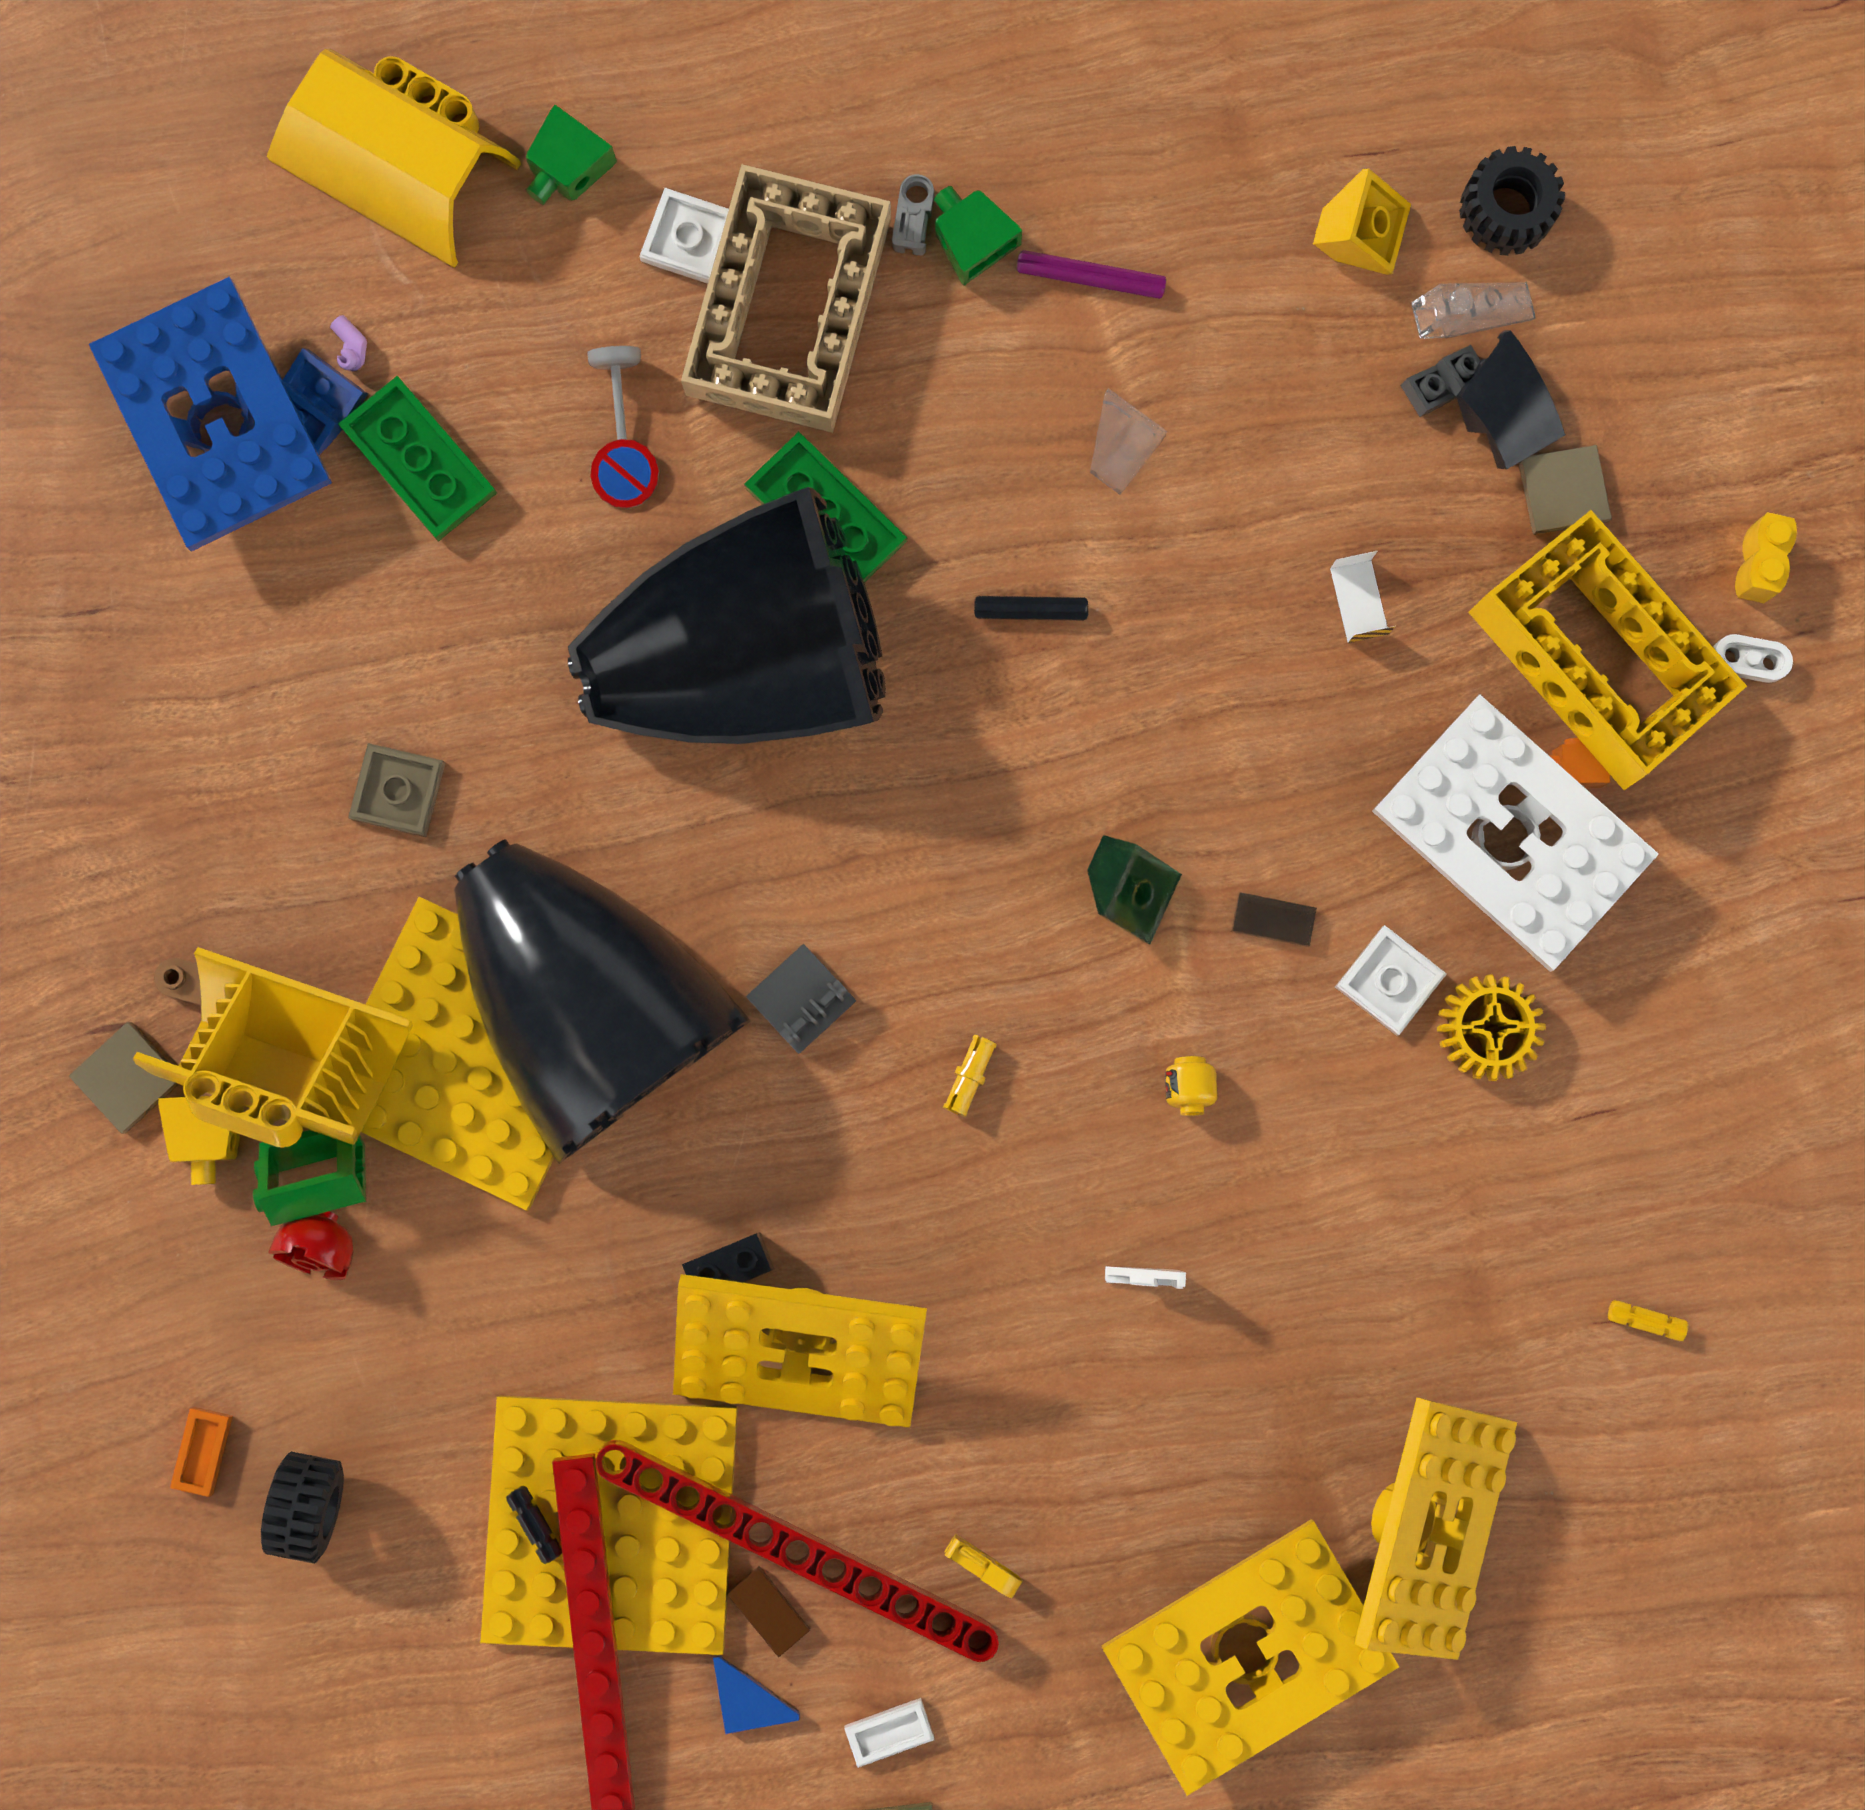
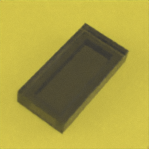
(1273, 919)

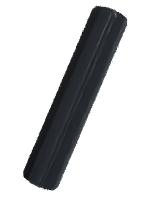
(1031, 608)

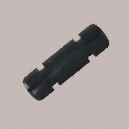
(534, 1524)

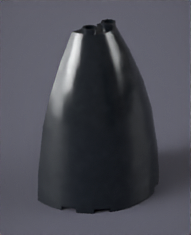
(739, 636)
(580, 993)

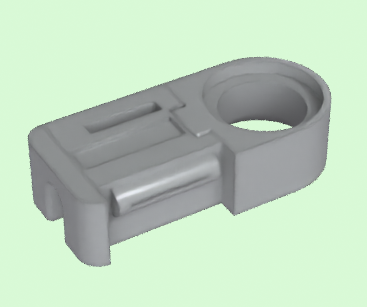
(912, 217)

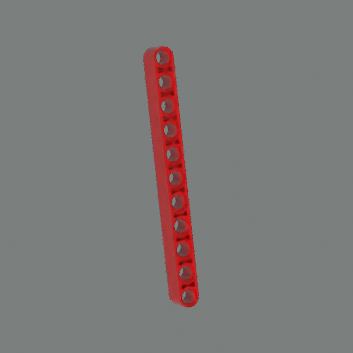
(810, 1566)

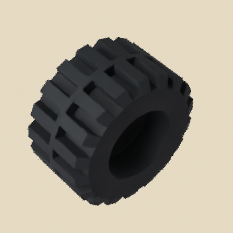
(1525, 175)
(302, 1507)

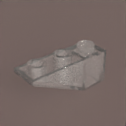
(1471, 308)

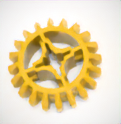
(1491, 1009)

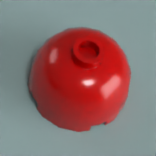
(314, 1245)

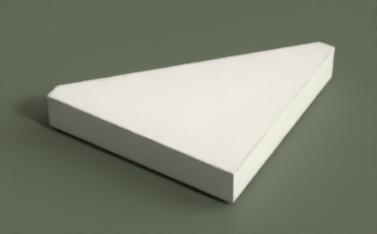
(1145, 1276)

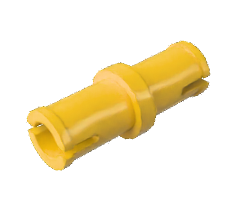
(969, 1075)

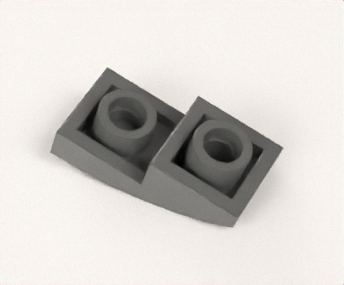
(1441, 382)

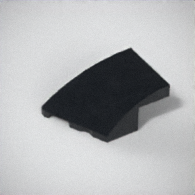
(1510, 404)

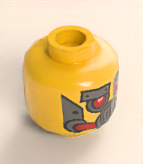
(1191, 1085)

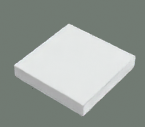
(684, 235)
(1390, 980)

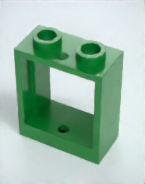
(311, 1195)

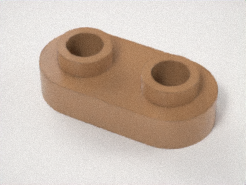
(187, 986)

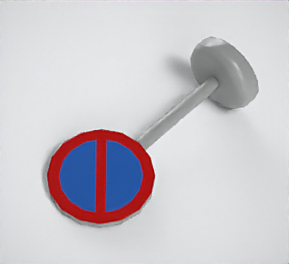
(624, 469)

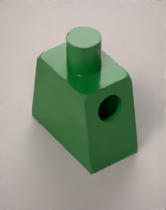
(566, 157)
(974, 232)

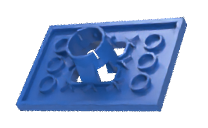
(237, 475)

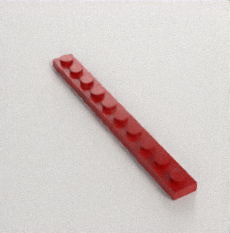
(593, 1632)

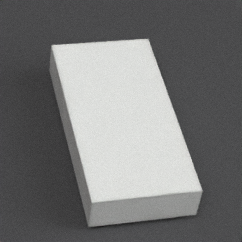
(889, 1732)

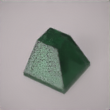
(1131, 886)

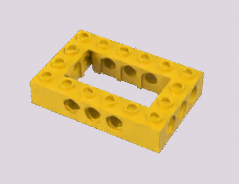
(1641, 616)

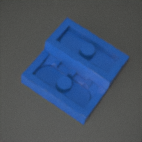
(321, 397)

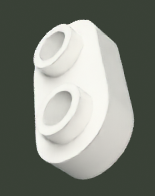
(1750, 654)

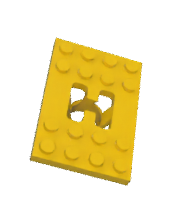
(724, 1341)
(1445, 1459)
(1186, 1695)

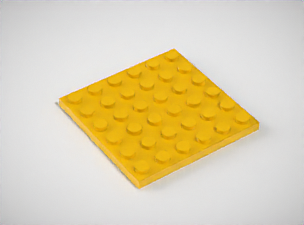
(447, 1087)
(661, 1568)

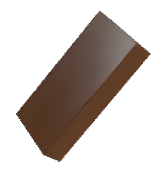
(768, 1611)

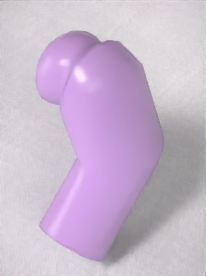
(354, 344)

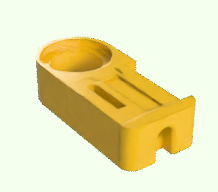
(983, 1566)

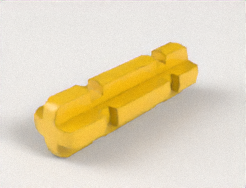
(1648, 1320)

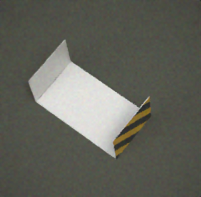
(1359, 597)

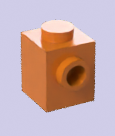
(1580, 764)

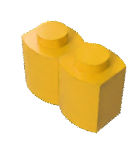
(1766, 558)

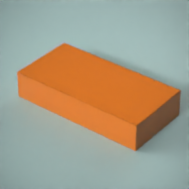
(201, 1451)

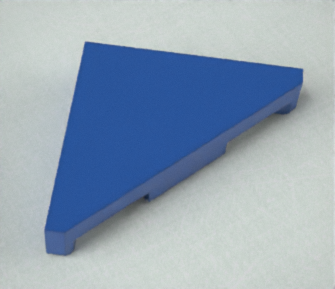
(746, 1701)

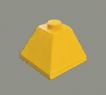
(1364, 224)

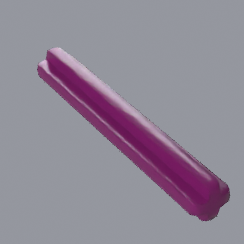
(1091, 274)

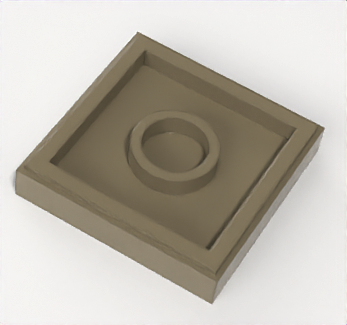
(1564, 488)
(396, 790)
(118, 1084)

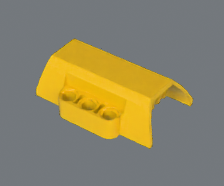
(383, 147)
(282, 1054)

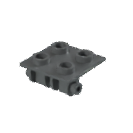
(801, 998)

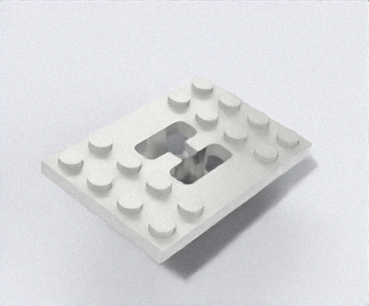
(1567, 882)

